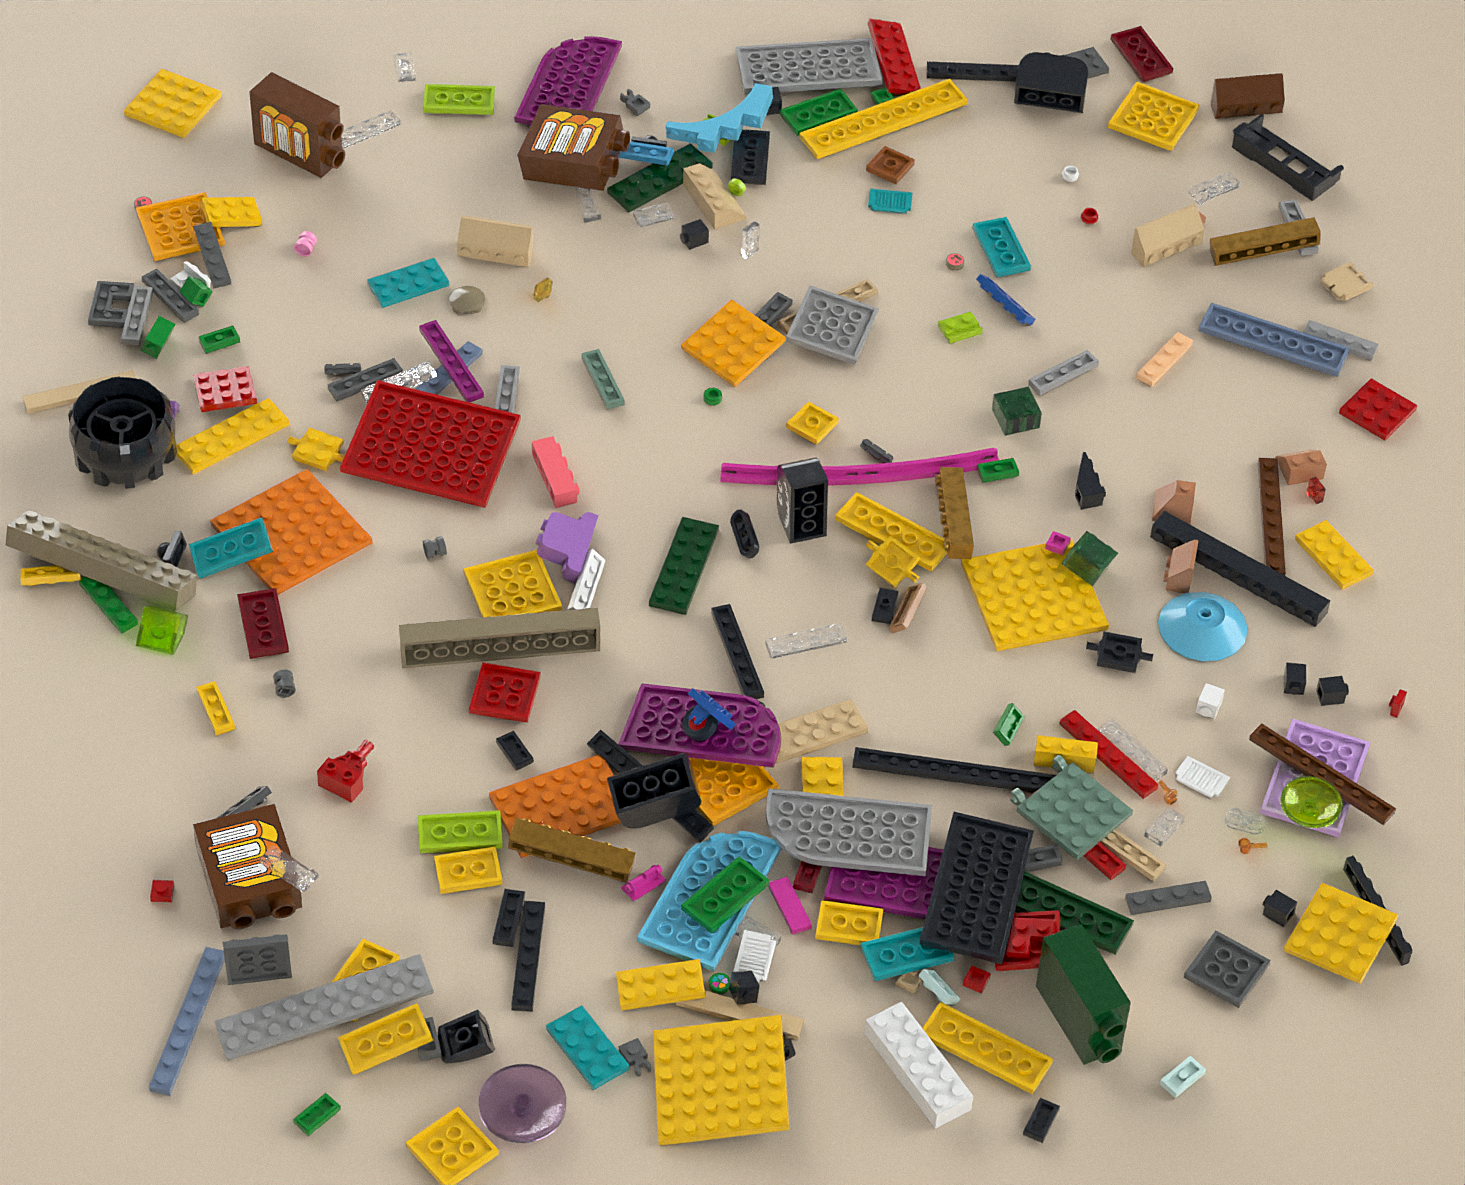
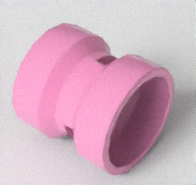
(305, 243)

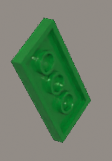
(818, 111)
(725, 894)

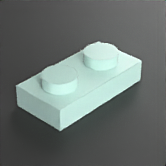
(935, 983)
(1182, 1076)

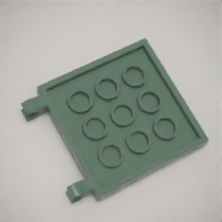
(1072, 809)

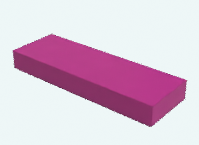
(789, 905)

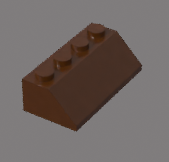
(1248, 95)

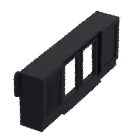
(1256, 141)

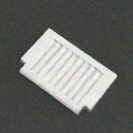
(1201, 777)
(755, 954)

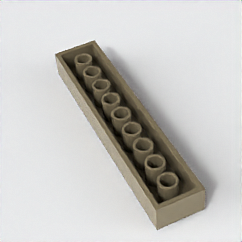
(101, 560)
(499, 637)

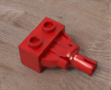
(345, 773)

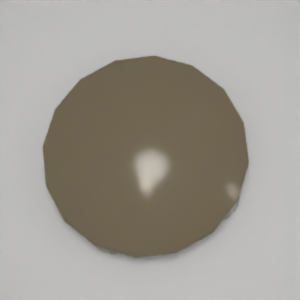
(467, 299)

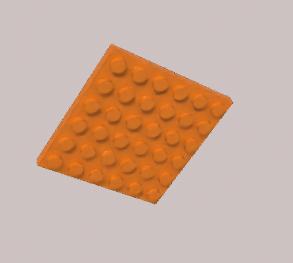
(304, 529)

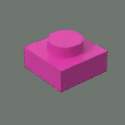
(1058, 543)

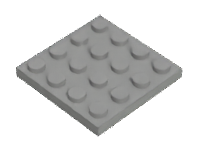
(832, 325)

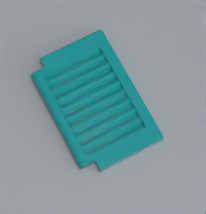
(890, 200)

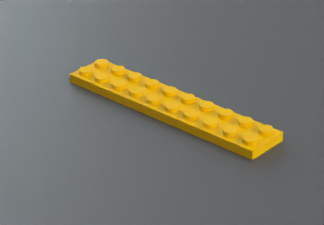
(883, 118)

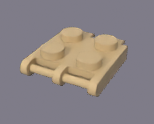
(1345, 283)

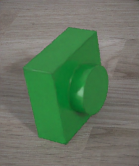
(881, 96)

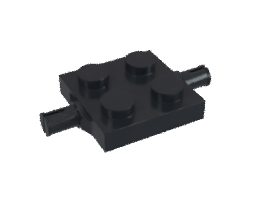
(1119, 652)

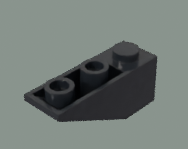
(1088, 488)

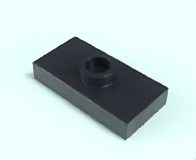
(885, 605)
(514, 750)
(1041, 1120)

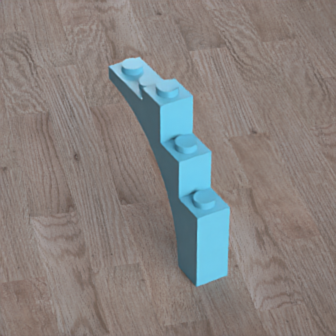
(708, 133)

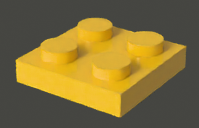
(812, 423)

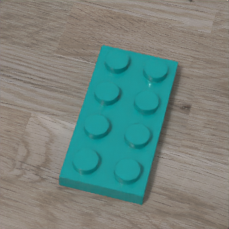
(1001, 247)
(408, 282)
(230, 548)
(901, 955)
(587, 1047)

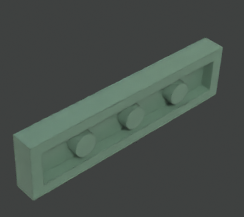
(603, 379)

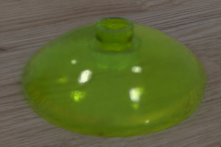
(1314, 795)

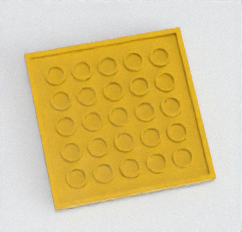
(1032, 597)
(720, 1080)

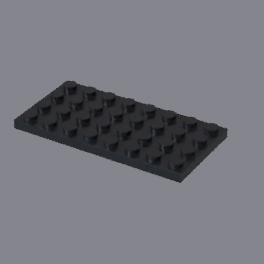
(977, 888)

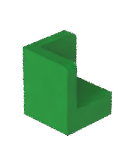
(196, 291)

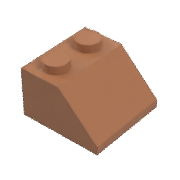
(1302, 465)
(1181, 567)

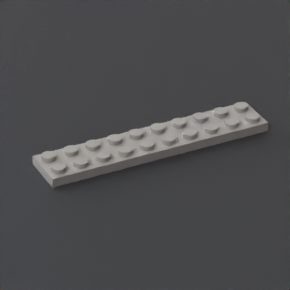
(323, 1007)

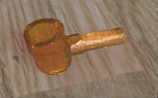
(1170, 796)
(1246, 845)

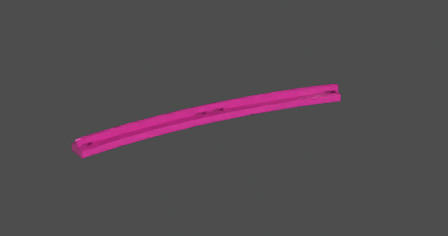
(884, 472)

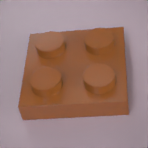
(890, 165)

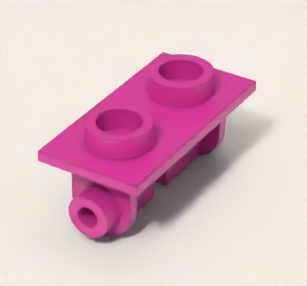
(644, 883)

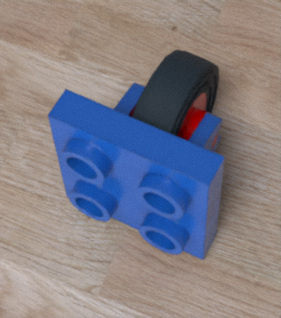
(702, 720)

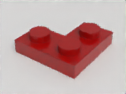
(1024, 932)

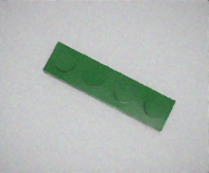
(109, 604)

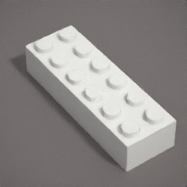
(918, 1065)

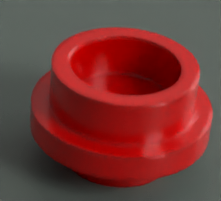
(1089, 216)

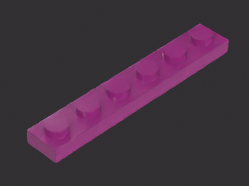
(451, 361)

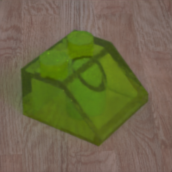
(161, 629)

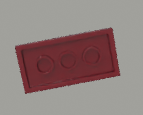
(1141, 53)
(263, 623)

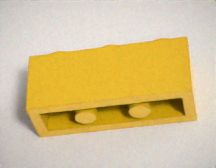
(1076, 751)

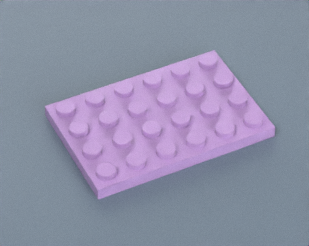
(1335, 749)

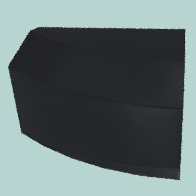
(465, 1038)

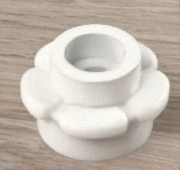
(1070, 173)

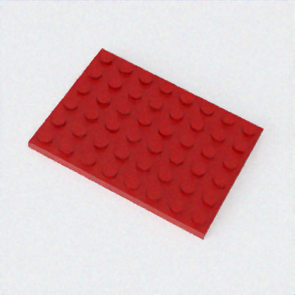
(430, 443)

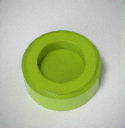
(736, 187)

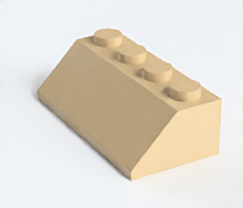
(712, 196)
(1167, 235)
(495, 241)

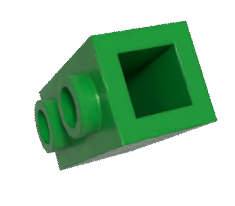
(157, 337)

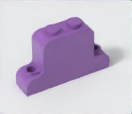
(566, 541)

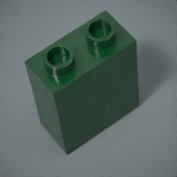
(1083, 995)

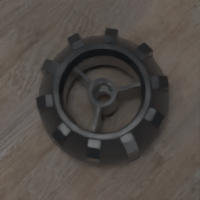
(130, 417)

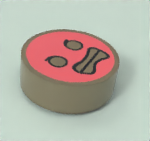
(142, 201)
(955, 261)

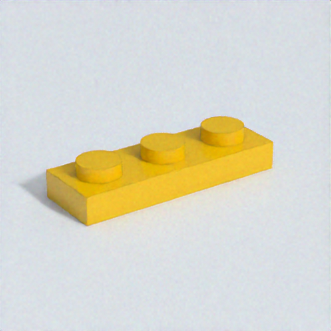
(48, 575)
(215, 708)

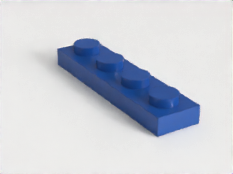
(1010, 304)

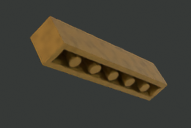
(1265, 241)
(955, 513)
(571, 850)

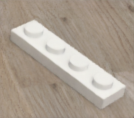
(587, 581)

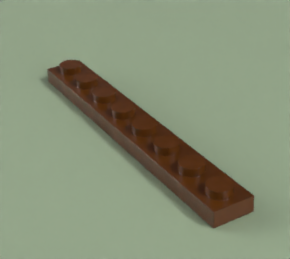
(1271, 514)
(1311, 766)

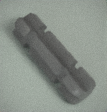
(342, 368)
(876, 451)

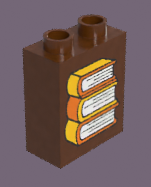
(297, 125)
(573, 147)
(231, 865)

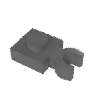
(636, 104)
(635, 1055)

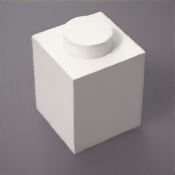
(1210, 701)

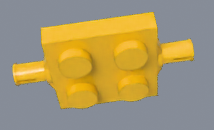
(317, 449)
(892, 561)

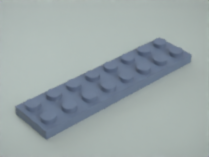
(1274, 339)

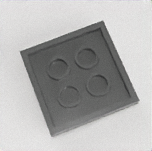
(257, 959)
(1227, 969)

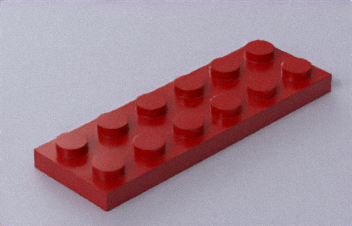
(893, 56)

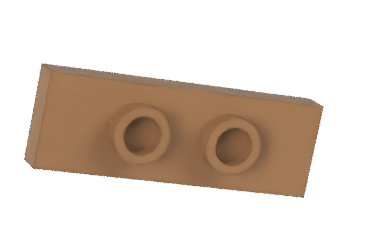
(907, 608)

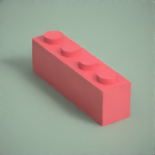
(555, 471)

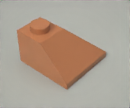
(1175, 499)

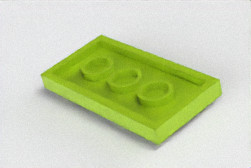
(459, 99)
(459, 831)

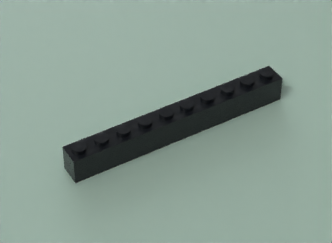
(1243, 570)

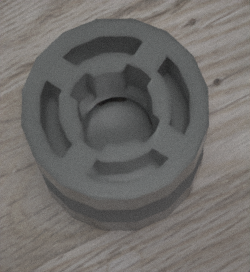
(434, 547)
(285, 686)

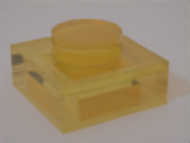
(543, 290)

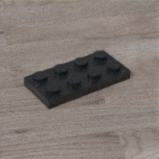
(751, 157)

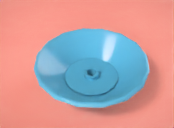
(1202, 626)

